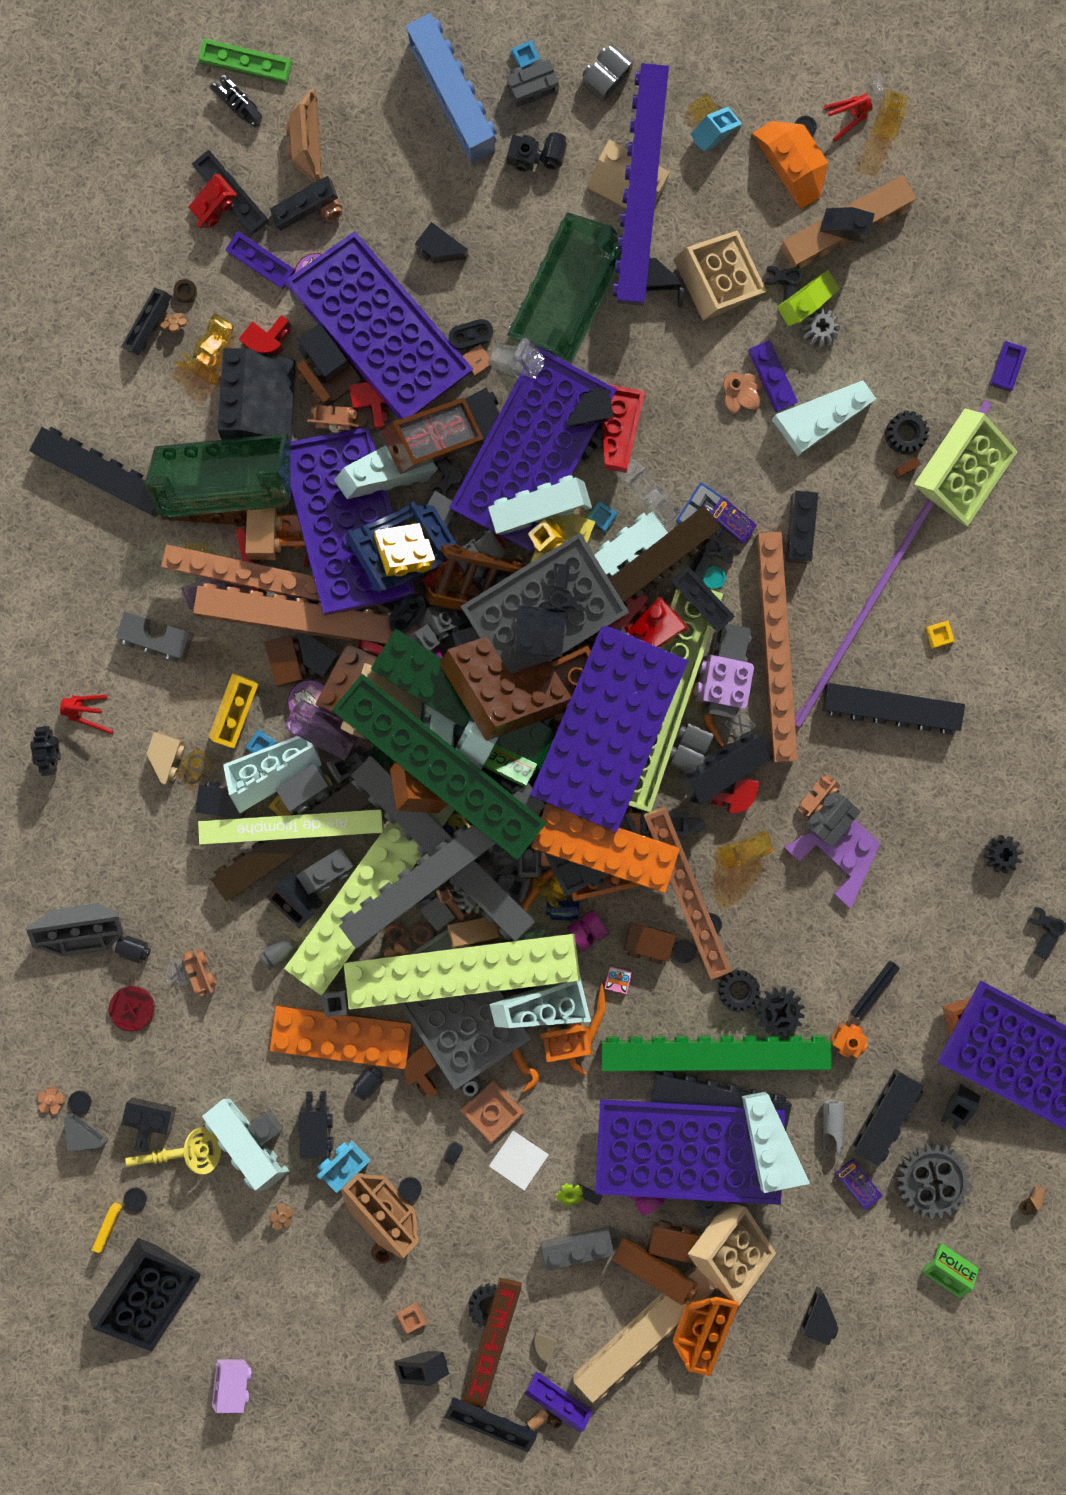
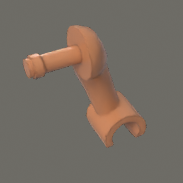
(446, 897)

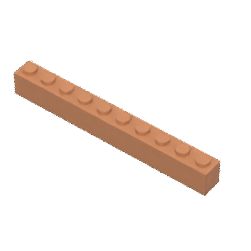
(291, 616)
(776, 647)

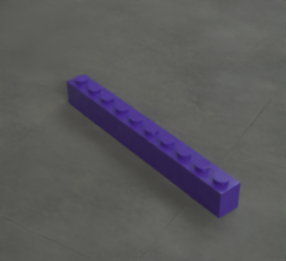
(642, 184)

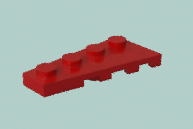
(621, 431)
(658, 624)

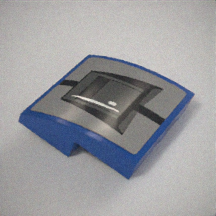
(701, 497)

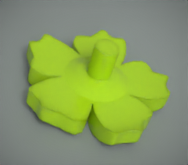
(570, 1195)

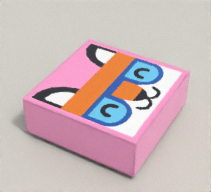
(618, 979)

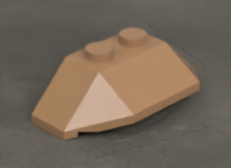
(305, 137)
(382, 1212)

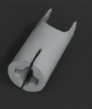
(833, 1124)

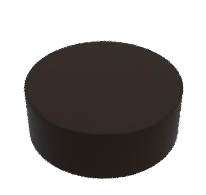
(185, 291)

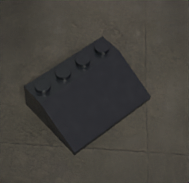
(255, 394)
(143, 1295)

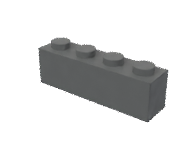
(729, 643)

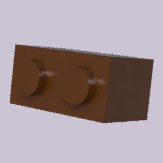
(285, 660)
(649, 942)
(672, 1241)

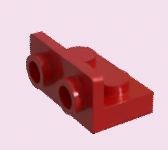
(212, 202)

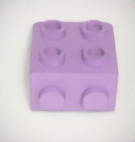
(724, 681)

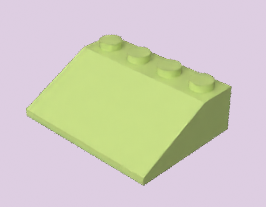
(966, 466)

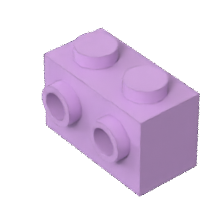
(230, 1386)

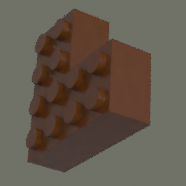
(499, 699)

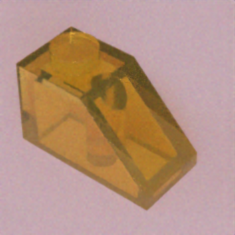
(890, 114)

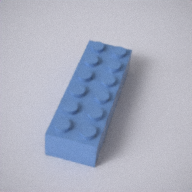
(451, 88)

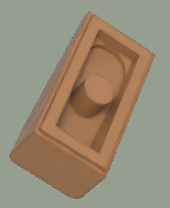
(473, 933)

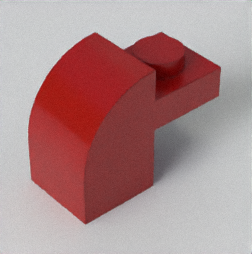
(266, 342)
(364, 397)
(741, 796)

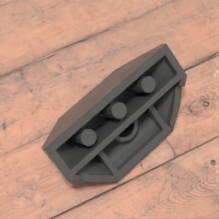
(76, 930)

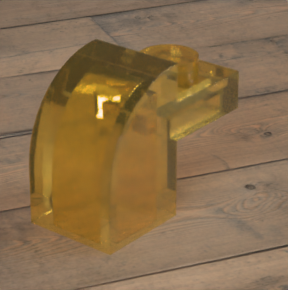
(209, 348)
(746, 850)

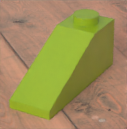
(808, 298)

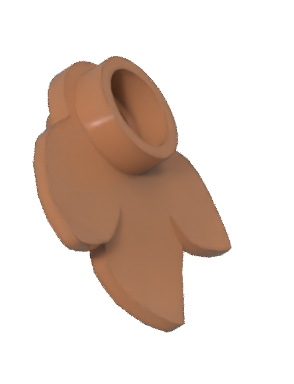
(745, 393)

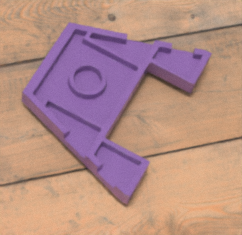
(851, 853)

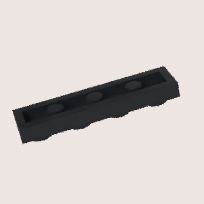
(243, 207)
(490, 1424)

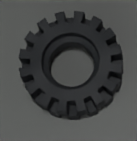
(920, 432)
(739, 1004)
(476, 1300)

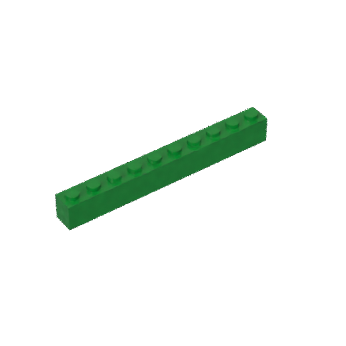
(715, 1053)

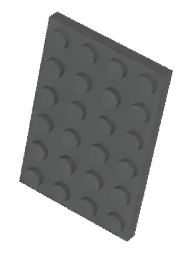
(496, 609)
(462, 1027)

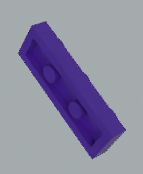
(259, 260)
(772, 376)
(558, 1402)

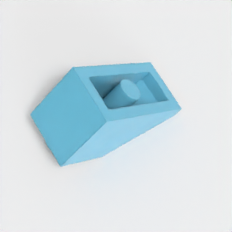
(715, 128)

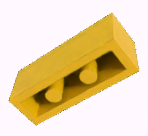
(233, 710)

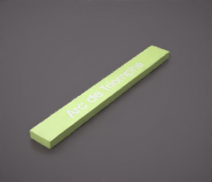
(290, 827)

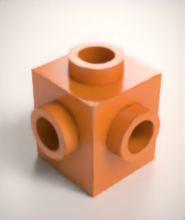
(844, 1034)

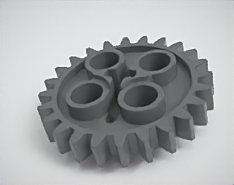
(913, 1185)

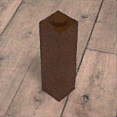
(655, 1271)

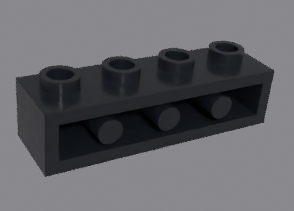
(725, 767)
(886, 1117)

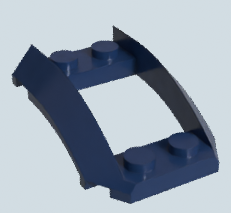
(367, 552)

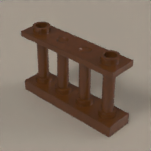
(443, 597)

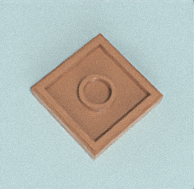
(492, 1111)

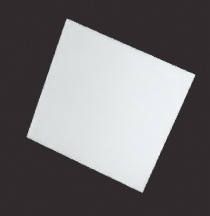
(518, 1160)

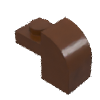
(416, 1069)

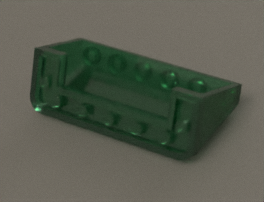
(568, 287)
(220, 475)

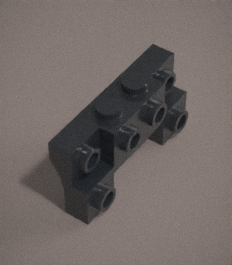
(575, 876)

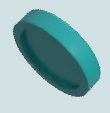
(714, 577)

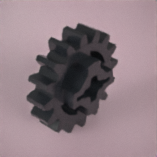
(45, 750)
(784, 1003)

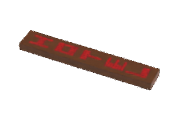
(492, 1341)

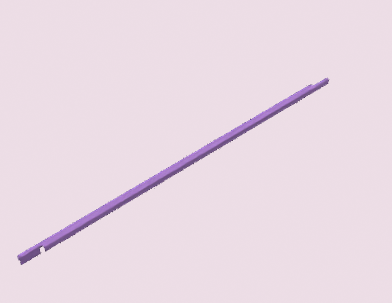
(802, 713)

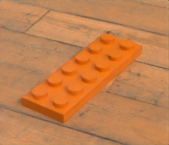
(616, 854)
(340, 1037)

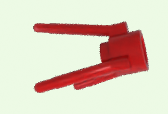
(857, 106)
(74, 708)

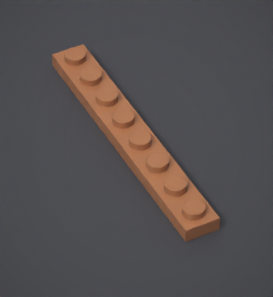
(239, 572)
(690, 897)

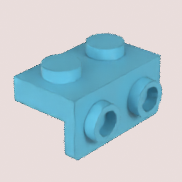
(343, 1166)

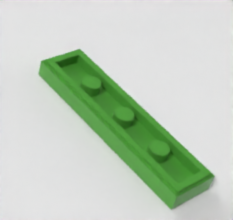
(245, 61)

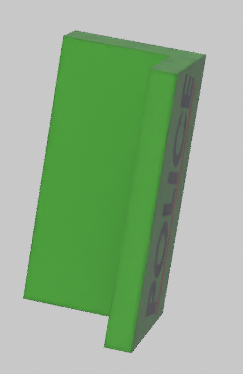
(510, 765)
(951, 1271)

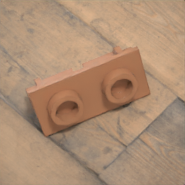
(342, 419)
(823, 789)
(203, 979)

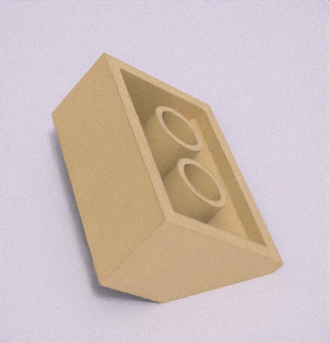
(609, 174)

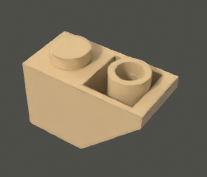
(164, 754)

